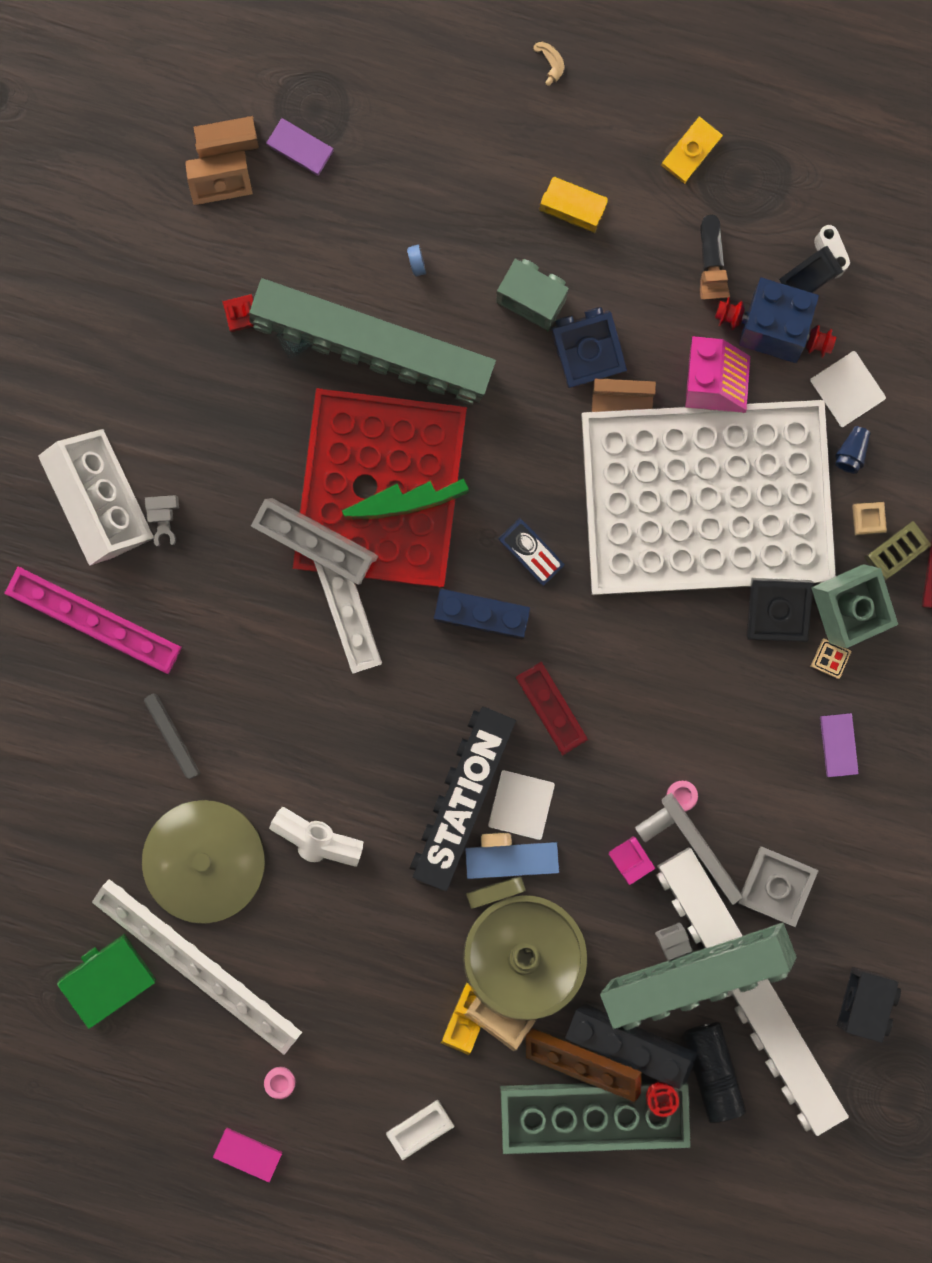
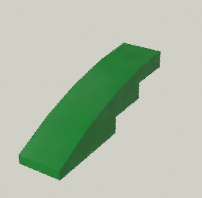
(394, 503)

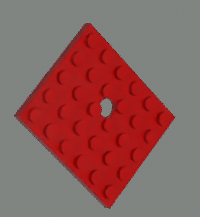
(394, 444)

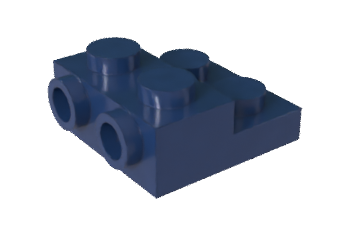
(588, 347)

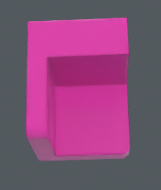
(631, 860)

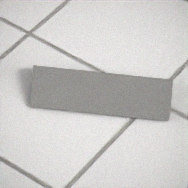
(313, 540)

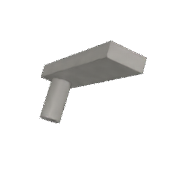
(674, 813)

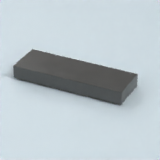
(171, 736)

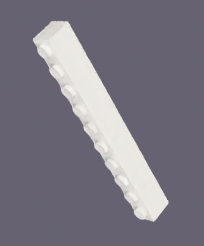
(759, 1006)

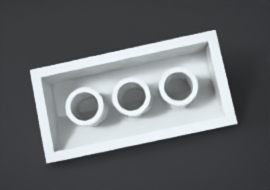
(95, 496)

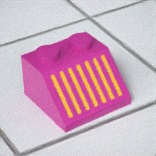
(717, 376)

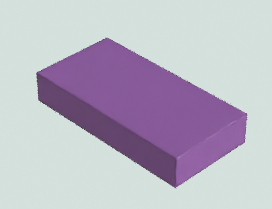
(300, 147)
(839, 745)

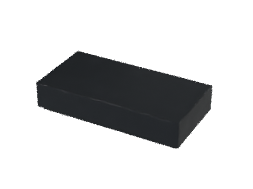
(813, 272)

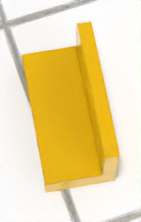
(573, 204)

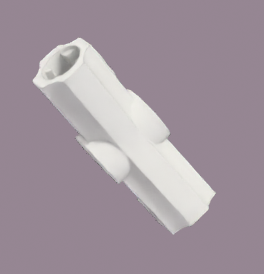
(316, 839)

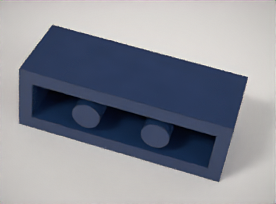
(481, 614)

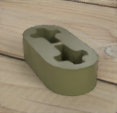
(495, 892)

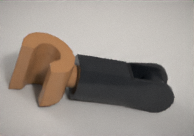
(713, 279)

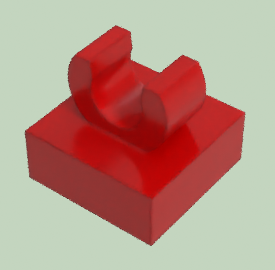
(237, 312)

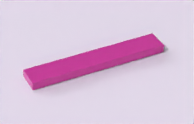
(93, 620)

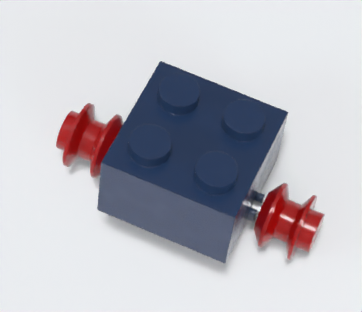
(777, 321)

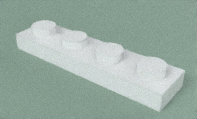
(349, 619)

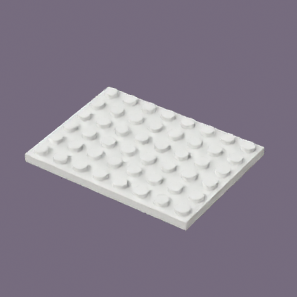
(707, 497)

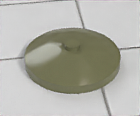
(203, 861)
(525, 958)

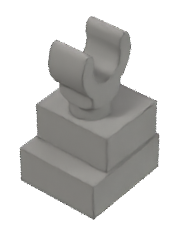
(160, 510)
(673, 941)

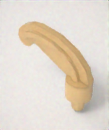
(554, 60)

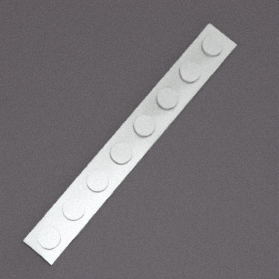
(196, 966)

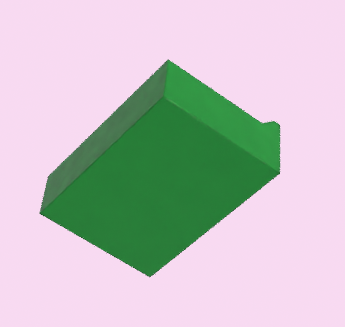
(106, 980)

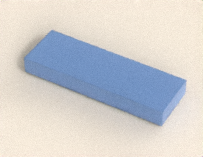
(512, 860)

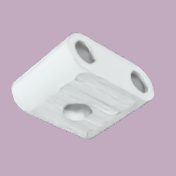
(835, 245)

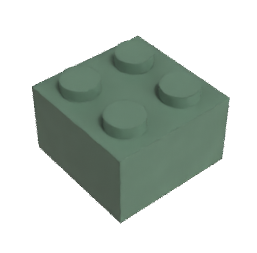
(532, 293)
(854, 606)

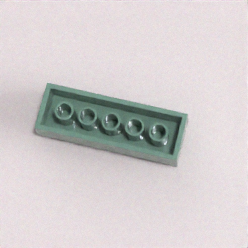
(699, 976)
(587, 1119)

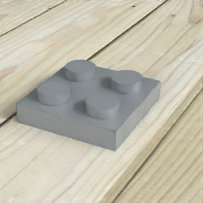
(777, 886)

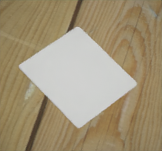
(848, 389)
(521, 804)

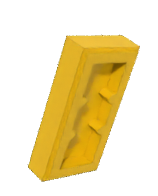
(691, 150)

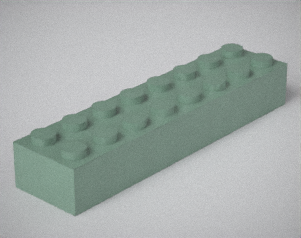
(370, 341)

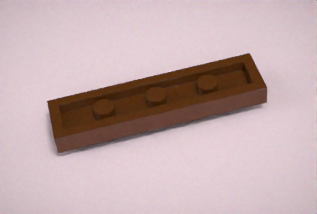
(583, 1065)

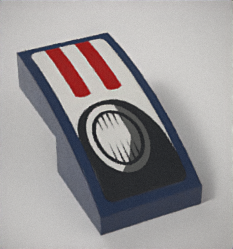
(531, 551)

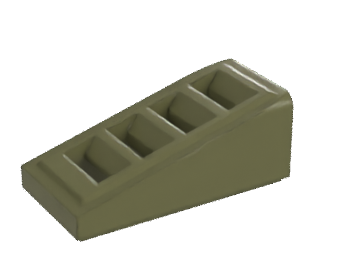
(875, 561)

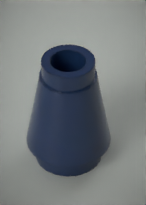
(853, 451)

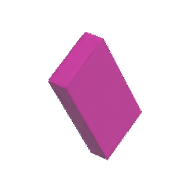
(247, 1154)

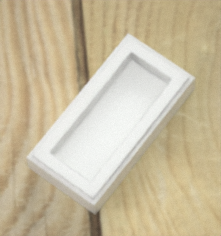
(420, 1129)

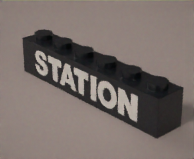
(463, 799)

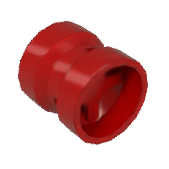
(659, 1094)

